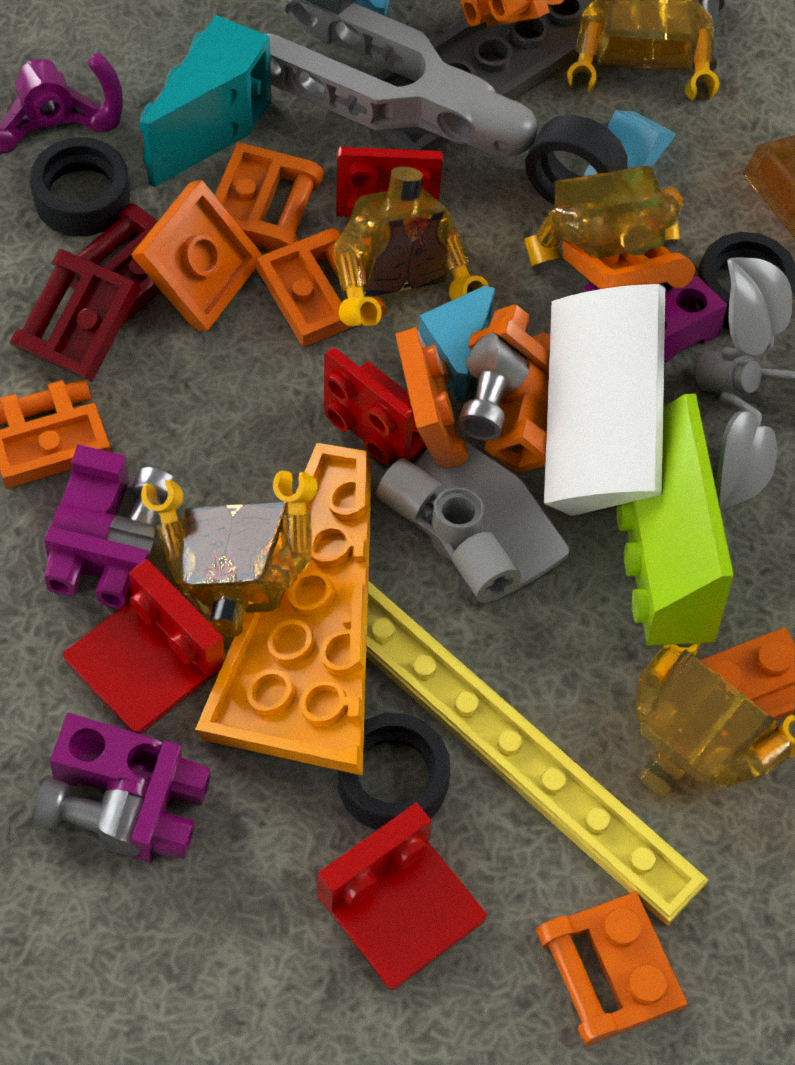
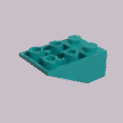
(207, 99)

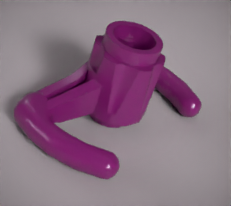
(48, 101)

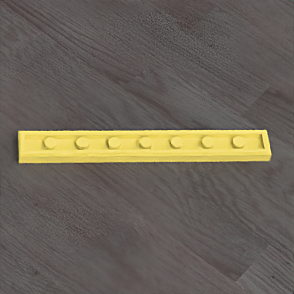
(529, 761)

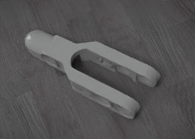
(439, 100)

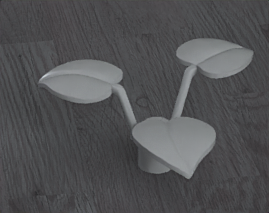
(757, 310)

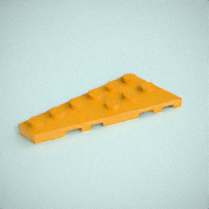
(300, 671)

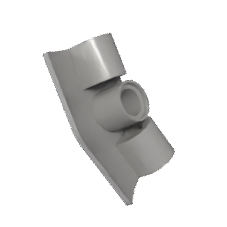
(502, 528)

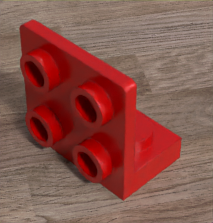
(369, 172)
(371, 408)
(148, 652)
(398, 899)

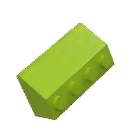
(679, 539)

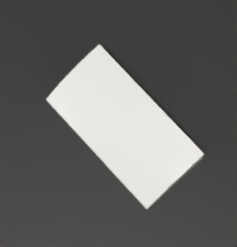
(605, 398)

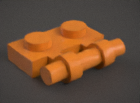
(47, 443)

